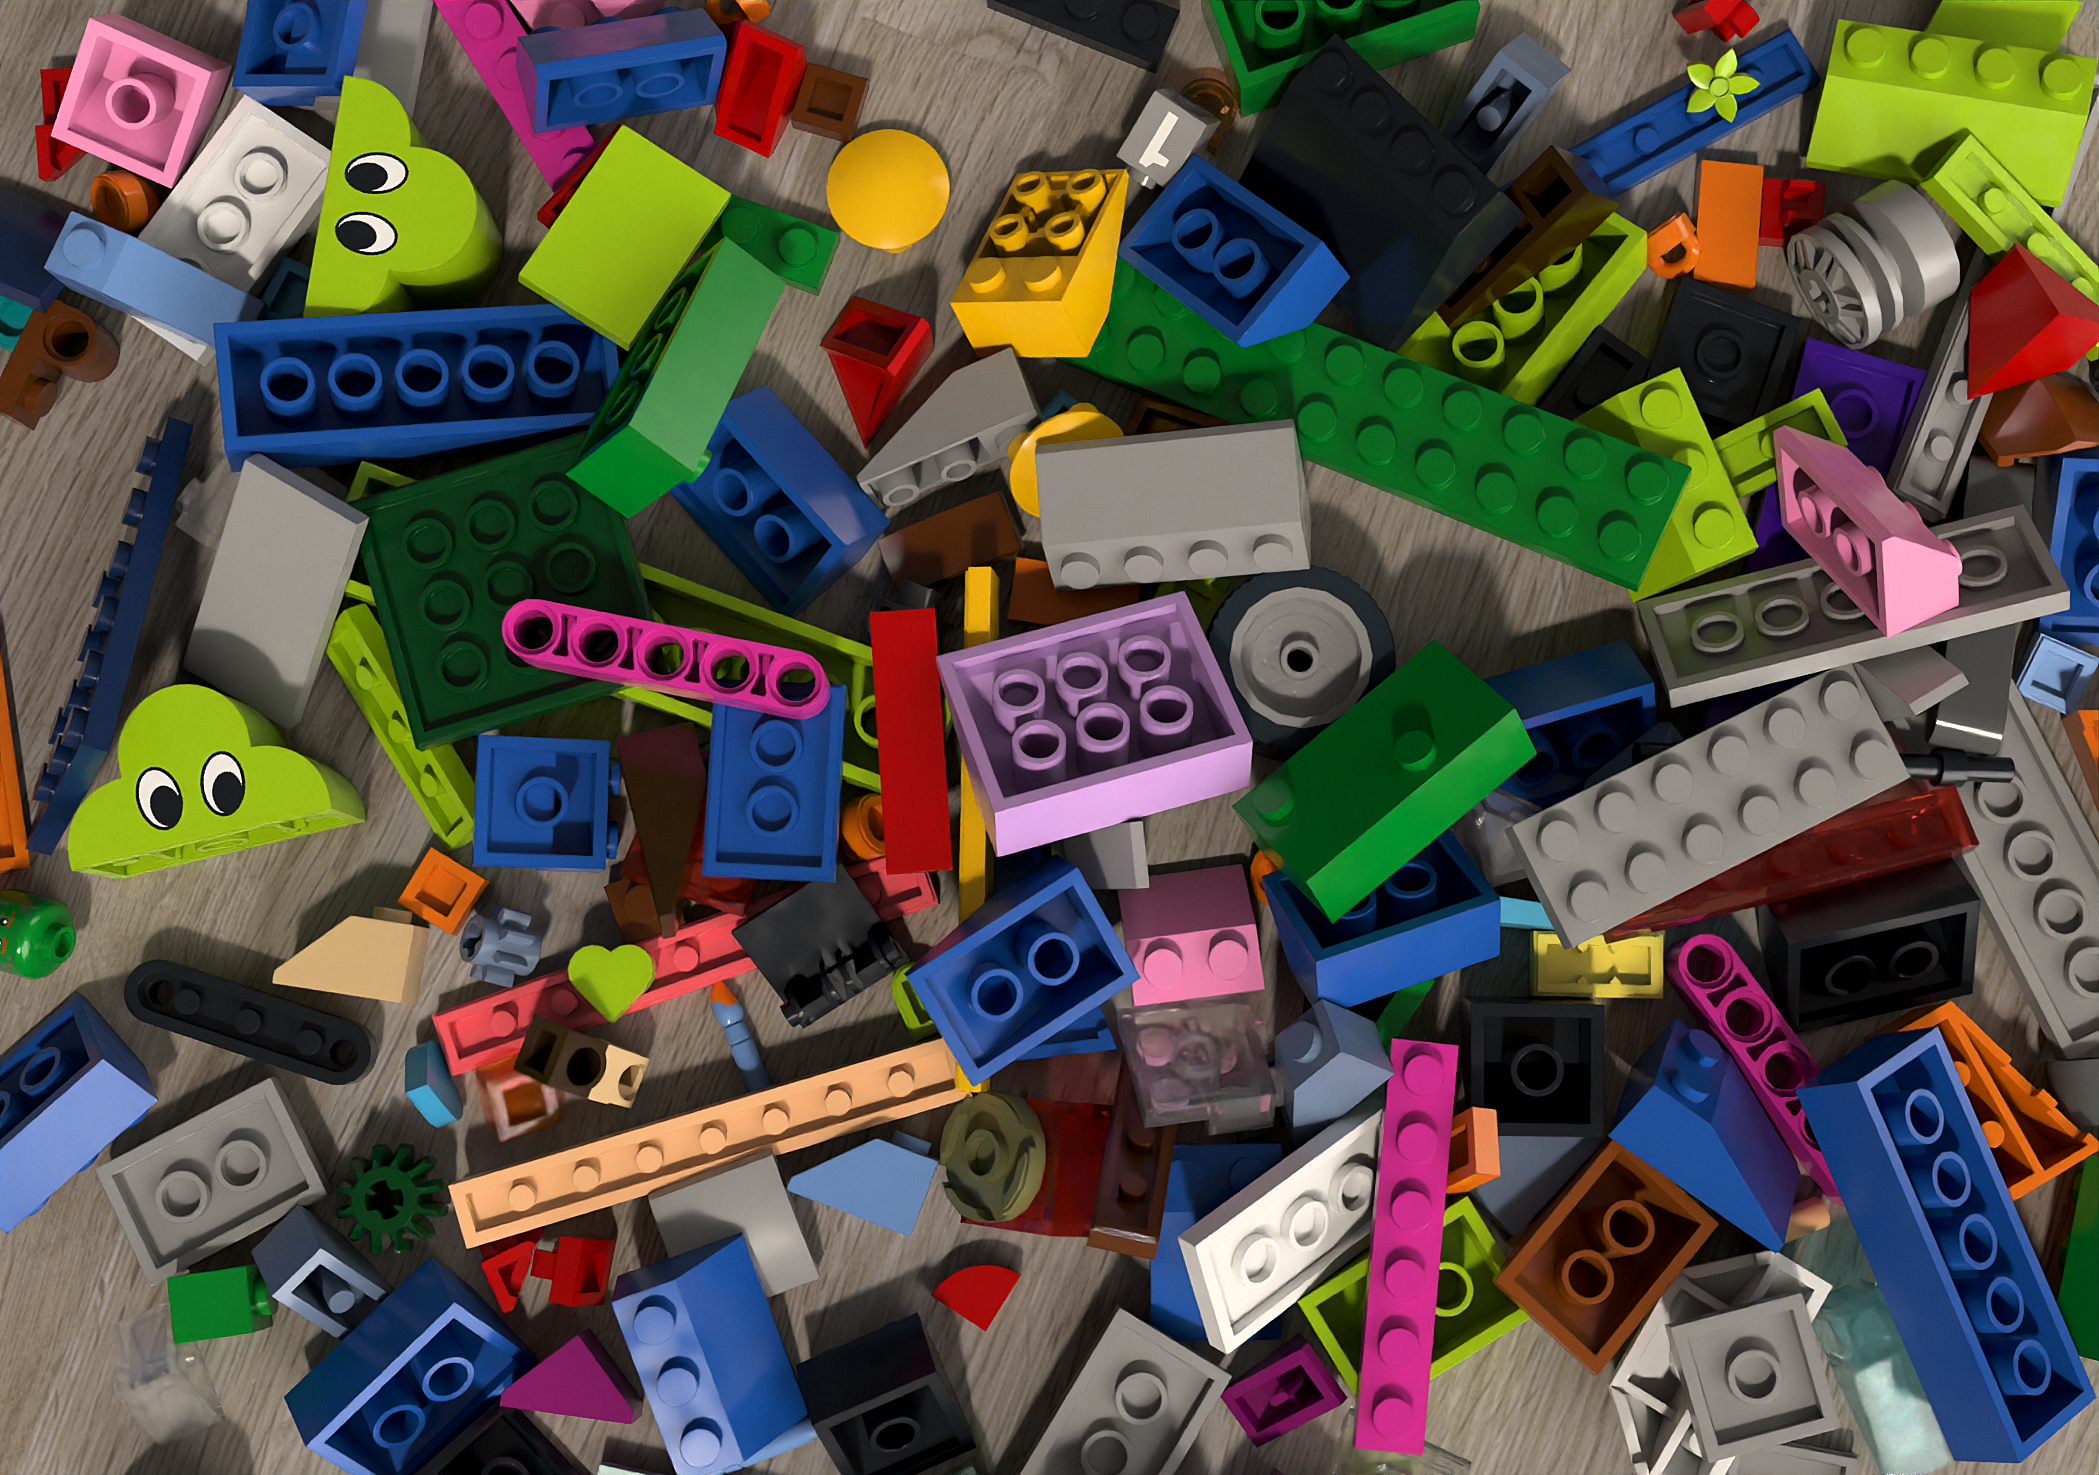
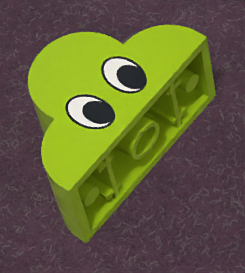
(396, 218)
(200, 785)

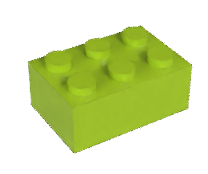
(1468, 1303)

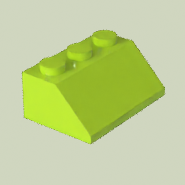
(1709, 520)

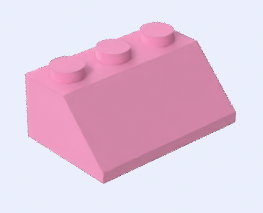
(1863, 533)

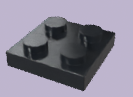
(1726, 350)

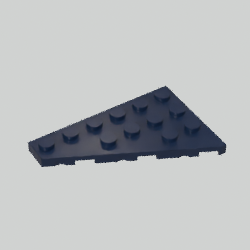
(92, 705)

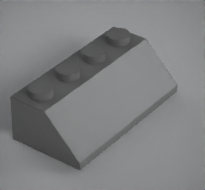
(1174, 506)

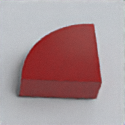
(977, 1291)

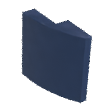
(26, 240)

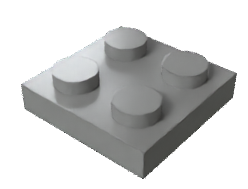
(1752, 1376)

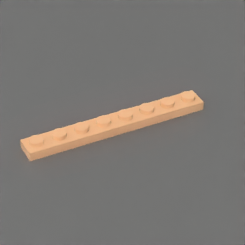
(703, 1139)

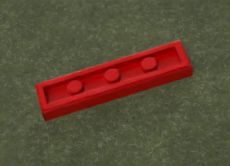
(910, 741)

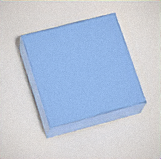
(2054, 673)

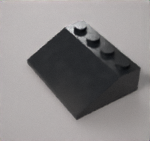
(1378, 192)

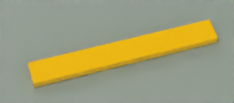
(976, 849)

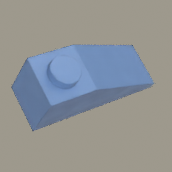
(146, 281)

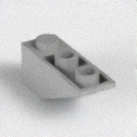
(954, 431)

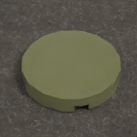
(992, 1156)

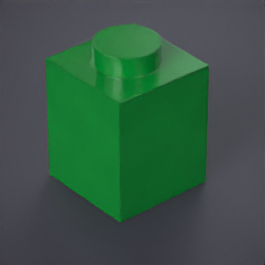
(219, 1303)

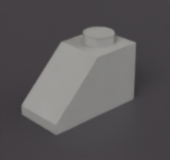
(1908, 681)
(1108, 856)

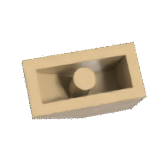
(363, 958)

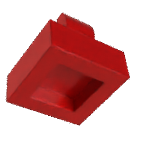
(1722, 16)
(1788, 209)
(577, 1269)

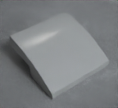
(389, 50)
(737, 1199)

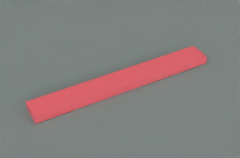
(690, 961)

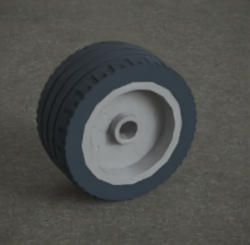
(1304, 614)

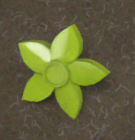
(1718, 85)

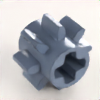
(500, 945)

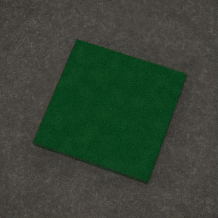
(466, 549)

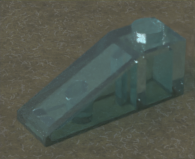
(1879, 1380)

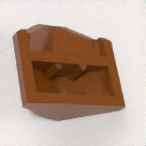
(2039, 420)

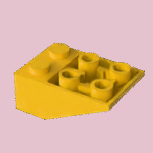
(1045, 265)

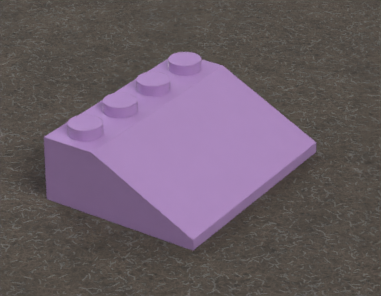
(1094, 722)

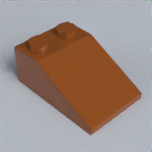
(1603, 1253)

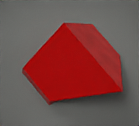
(757, 86)
(2025, 324)
(876, 359)

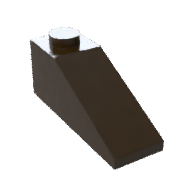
(1562, 208)
(667, 798)

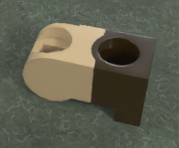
(580, 1063)

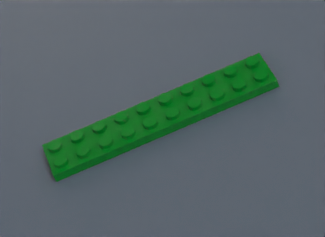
(1404, 430)

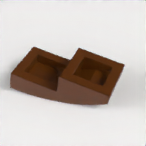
(951, 541)

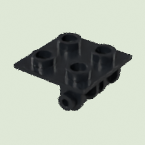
(820, 947)

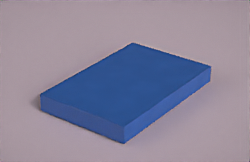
(775, 790)

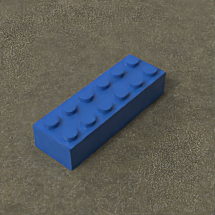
(408, 384)
(1946, 1246)

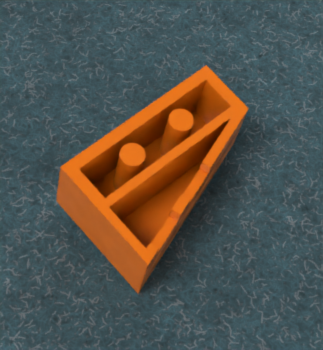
(2018, 1121)

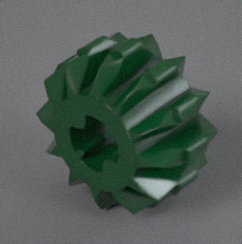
(385, 1222)

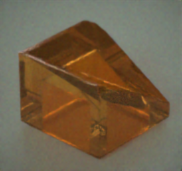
(514, 1101)

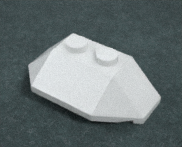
(1647, 1382)

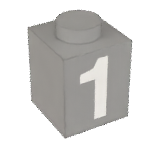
(1166, 138)

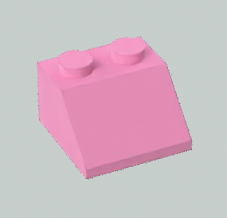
(139, 98)
(1191, 936)

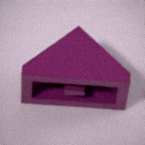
(578, 1383)
(1282, 1392)

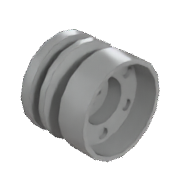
(1874, 264)

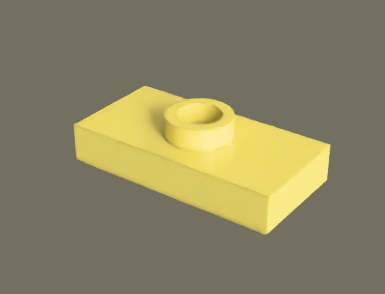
(1595, 968)

